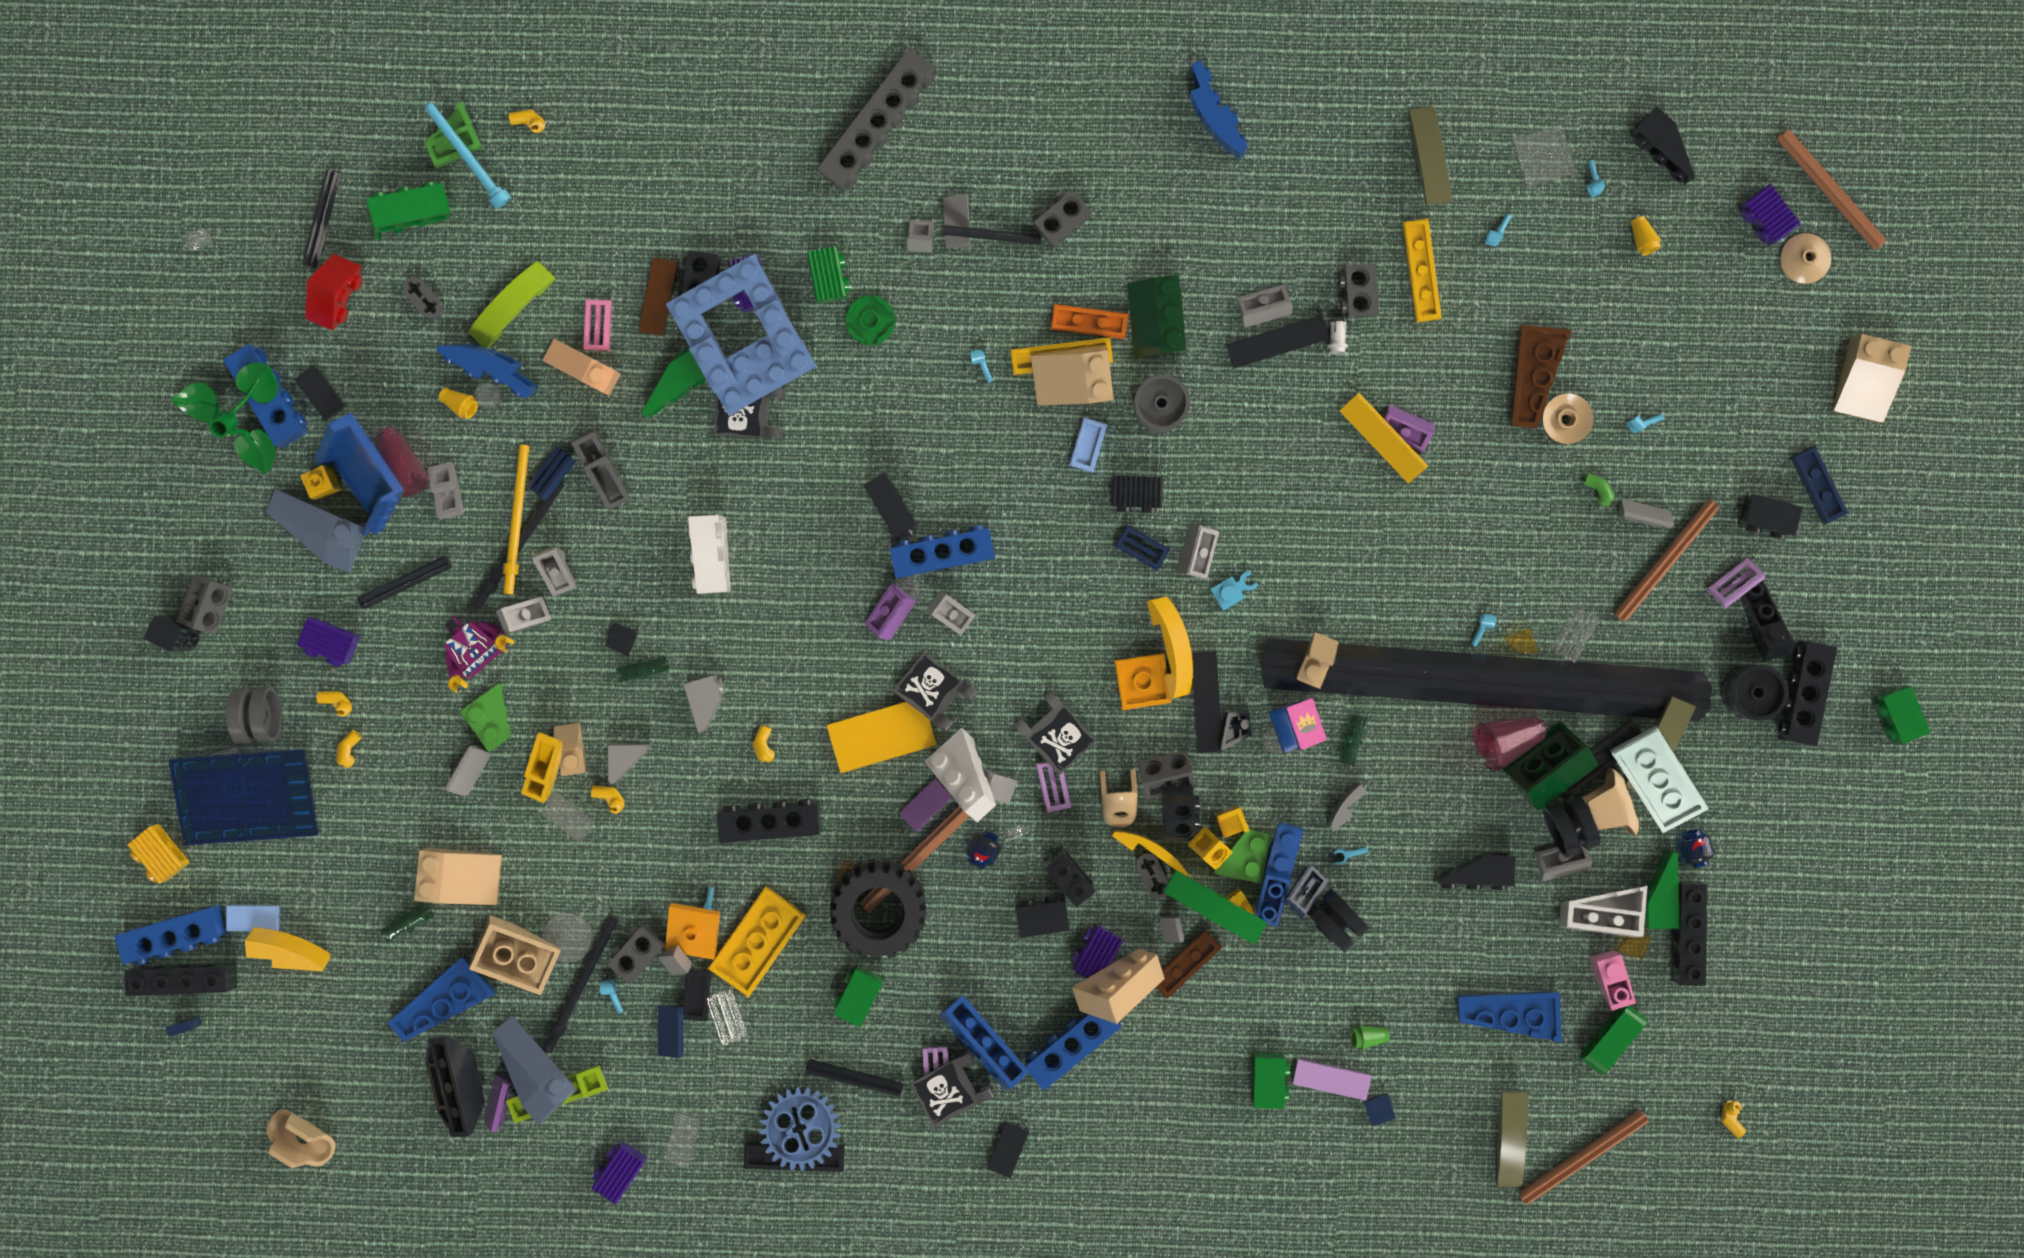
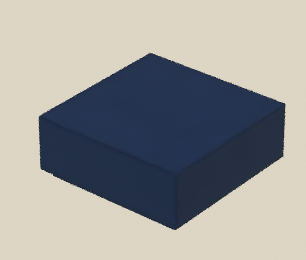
(183, 1026)
(1379, 1109)

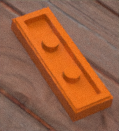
(1089, 321)

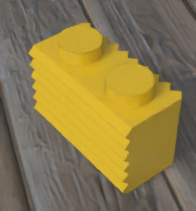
(157, 854)

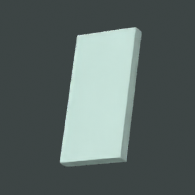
(1659, 779)

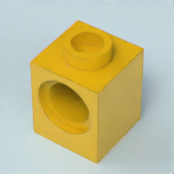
(321, 482)
(1210, 848)

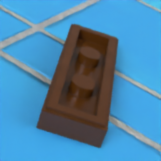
(658, 293)
(1188, 962)

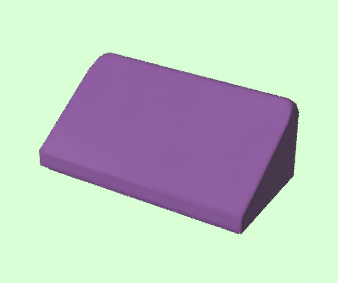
(1411, 428)
(890, 612)
(925, 804)
(497, 1102)

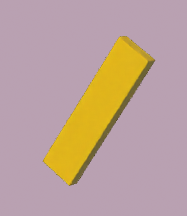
(1421, 270)
(1022, 357)
(1383, 438)

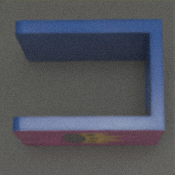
(1297, 725)

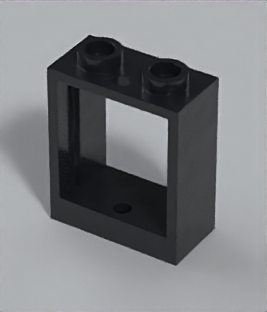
(891, 507)
(1069, 876)

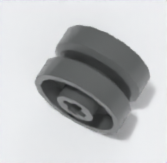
(1156, 418)
(253, 715)

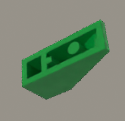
(678, 380)
(1663, 894)

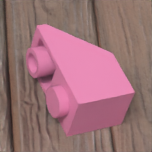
(1613, 979)

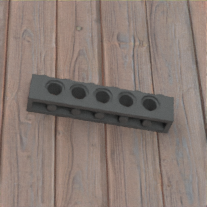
(909, 66)

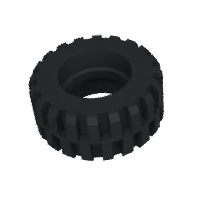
(883, 941)

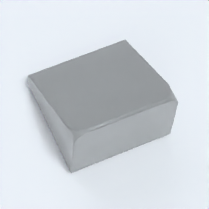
(920, 236)
(1172, 929)
(675, 961)

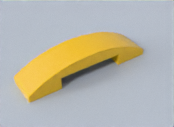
(1176, 644)
(1131, 839)

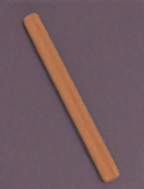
(1831, 189)
(1666, 560)
(919, 854)
(1583, 1157)

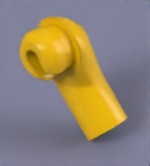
(528, 117)
(337, 699)
(760, 746)
(344, 749)
(611, 796)
(1729, 1118)

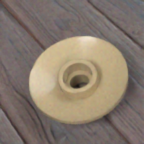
(1795, 263)
(1579, 416)

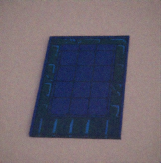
(243, 797)

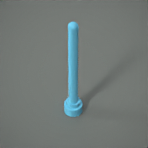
(497, 196)

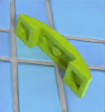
(510, 303)
(587, 1081)

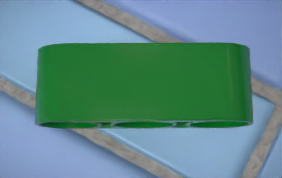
(1613, 1039)

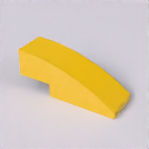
(542, 768)
(285, 950)

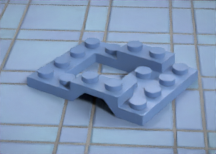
(759, 366)

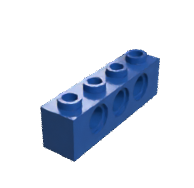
(293, 424)
(906, 567)
(132, 943)
(983, 1042)
(1045, 1073)

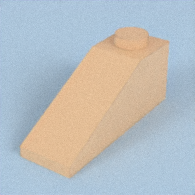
(581, 367)

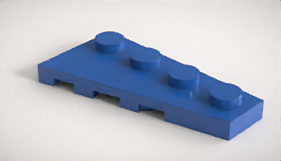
(444, 998)
(1521, 1013)

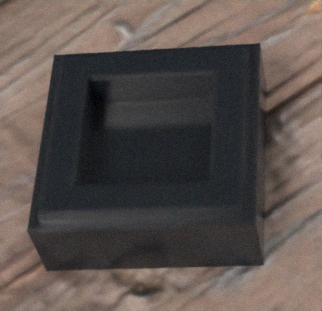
(622, 639)

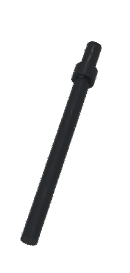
(491, 585)
(559, 1027)

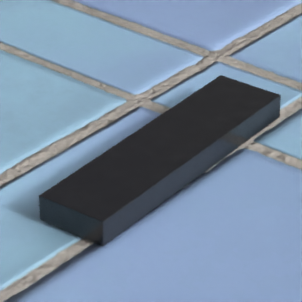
(1277, 342)
(1206, 701)
(1603, 755)
(757, 1158)

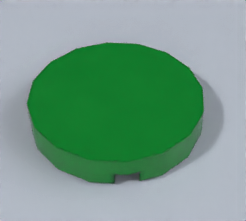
(870, 320)

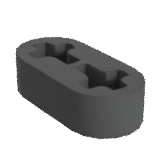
(419, 302)
(1146, 877)

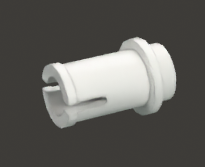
(1337, 337)

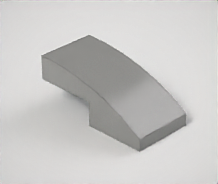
(446, 490)
(1341, 812)

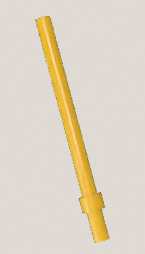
(511, 567)

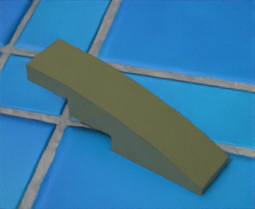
(1430, 156)
(1672, 723)
(1511, 1138)

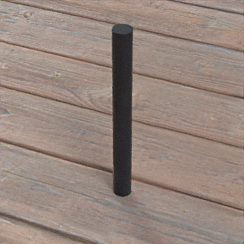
(991, 234)

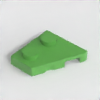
(439, 146)
(489, 718)
(1247, 857)

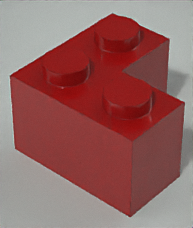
(329, 291)

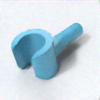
(1597, 186)
(1495, 237)
(977, 357)
(1637, 424)
(1485, 621)
(1349, 853)
(707, 905)
(609, 987)

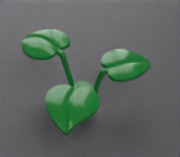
(200, 403)

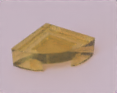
(1522, 641)
(1635, 946)

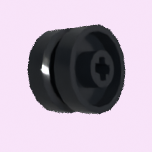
(1761, 705)
(1571, 825)
(1337, 920)

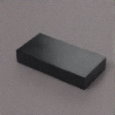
(320, 392)
(696, 993)
(1008, 1149)

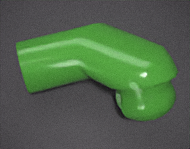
(1602, 487)

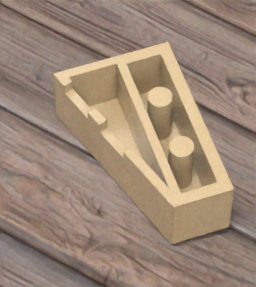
(1119, 986)

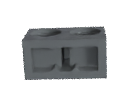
(1066, 223)
(1367, 291)
(204, 604)
(1165, 772)
(640, 956)

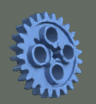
(778, 1137)

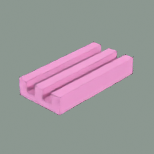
(607, 325)

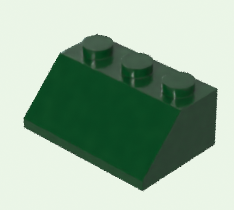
(1157, 317)
(1551, 766)

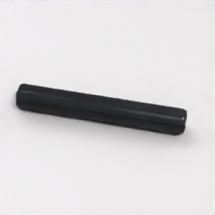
(321, 218)
(404, 582)
(854, 1077)

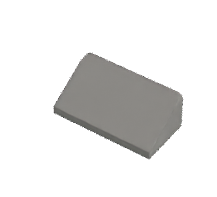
(957, 214)
(1264, 305)
(1645, 514)
(1198, 551)
(468, 770)
(1554, 864)

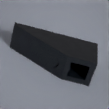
(1663, 141)
(1766, 623)
(1485, 869)

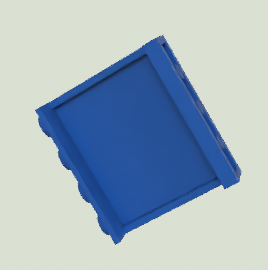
(362, 470)

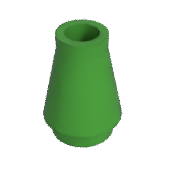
(1368, 1036)

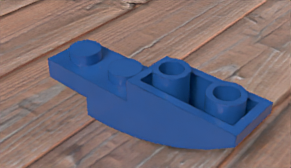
(1217, 120)
(480, 361)
(1278, 873)

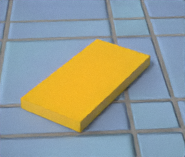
(880, 736)
(757, 941)

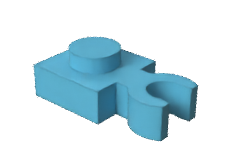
(1230, 592)

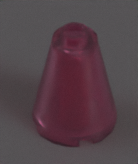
(402, 461)
(1507, 740)

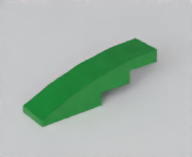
(1214, 906)

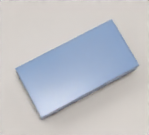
(1088, 445)
(250, 916)

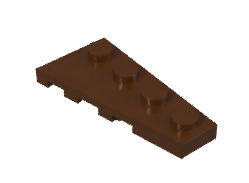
(1536, 367)

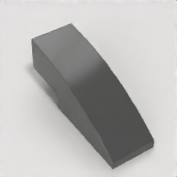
(600, 468)

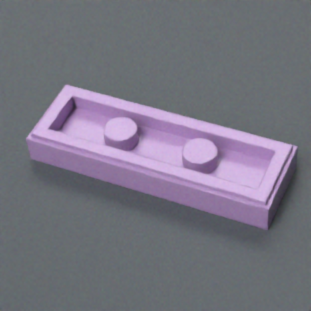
(1331, 1079)

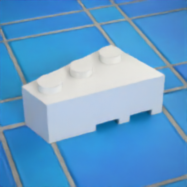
(709, 554)
(962, 774)
(1607, 913)

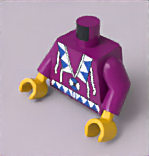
(471, 649)

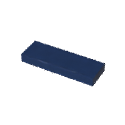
(1819, 485)

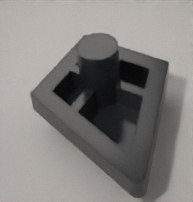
(1234, 729)

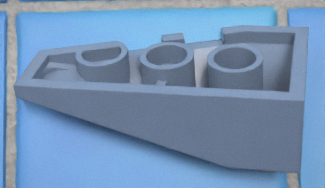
(323, 532)
(534, 1075)

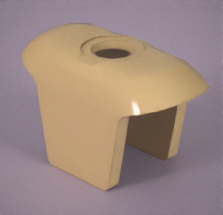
(1119, 802)
(1612, 804)
(287, 1149)

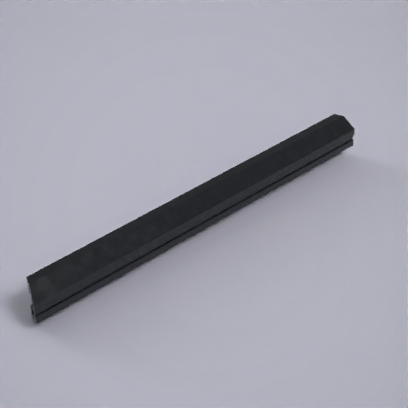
(1490, 680)

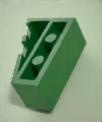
(407, 208)

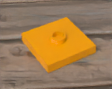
(1142, 681)
(693, 930)

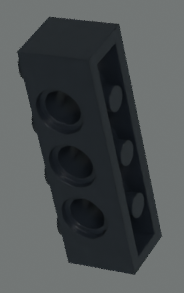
(1818, 683)
(731, 831)
(1690, 941)
(180, 979)

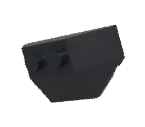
(455, 1085)

